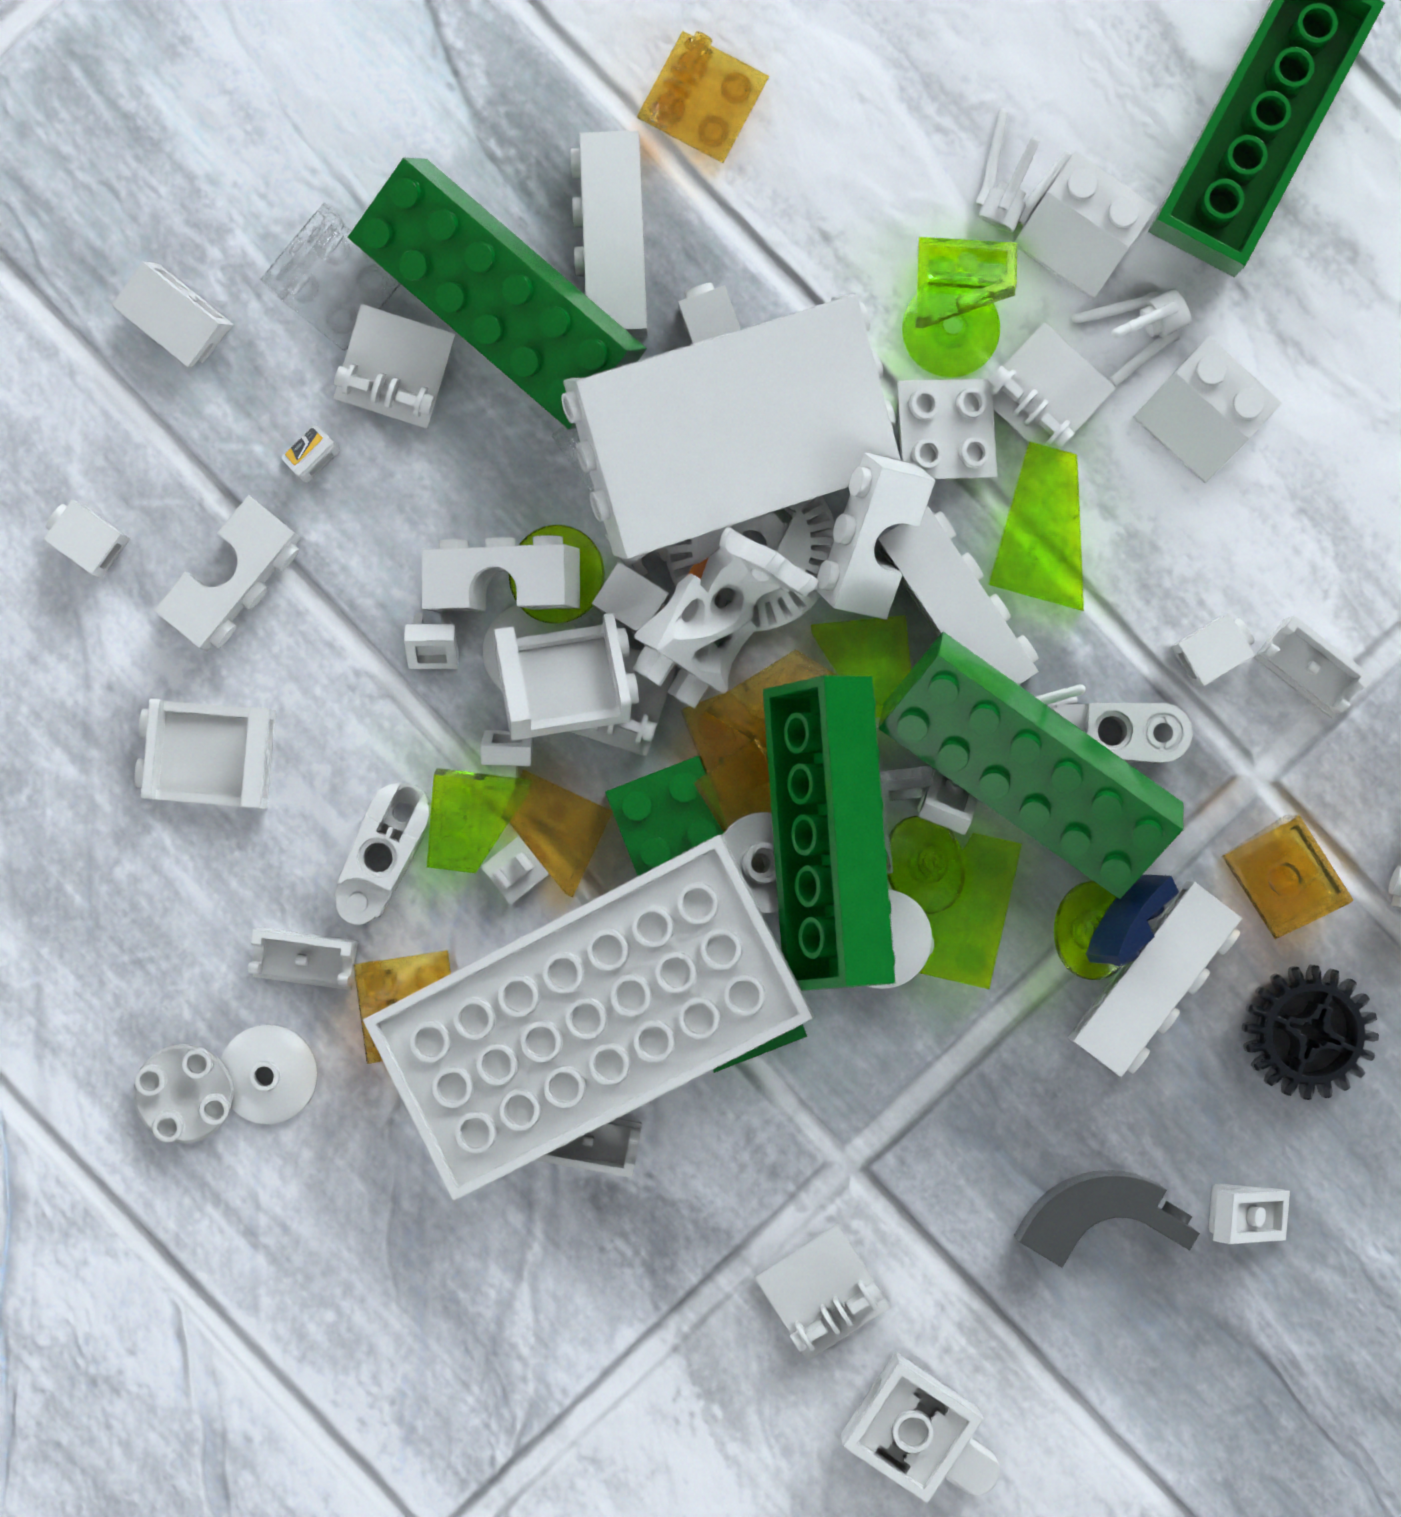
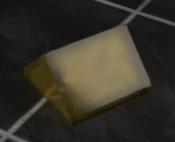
(1287, 876)

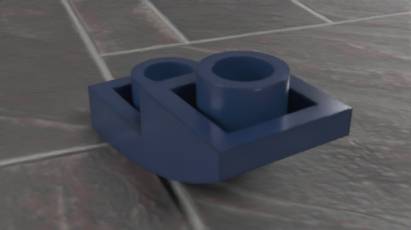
(1125, 923)

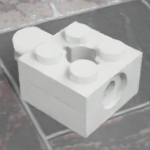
(920, 1433)

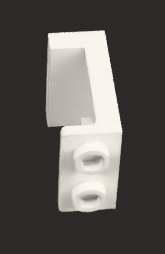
(565, 679)
(206, 753)

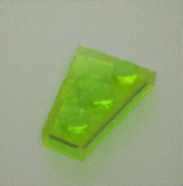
(1042, 531)
(972, 928)

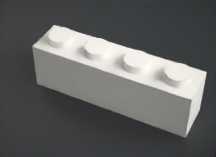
(611, 225)
(952, 598)
(1147, 990)

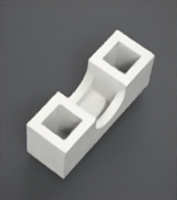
(880, 496)
(261, 547)
(459, 575)

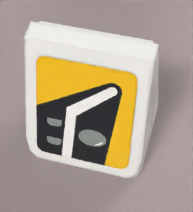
(310, 453)

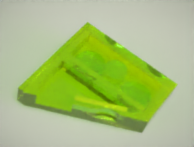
(961, 277)
(868, 649)
(470, 816)

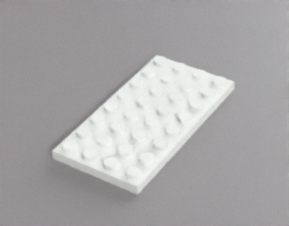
(588, 1017)

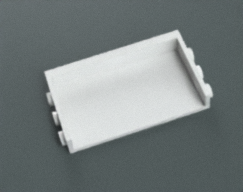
(731, 426)

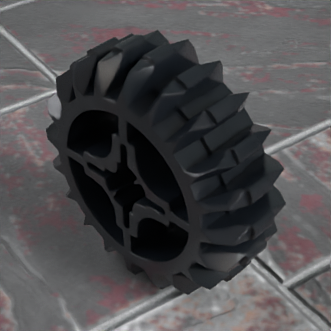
(1319, 1010)

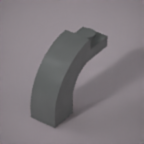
(1084, 1200)

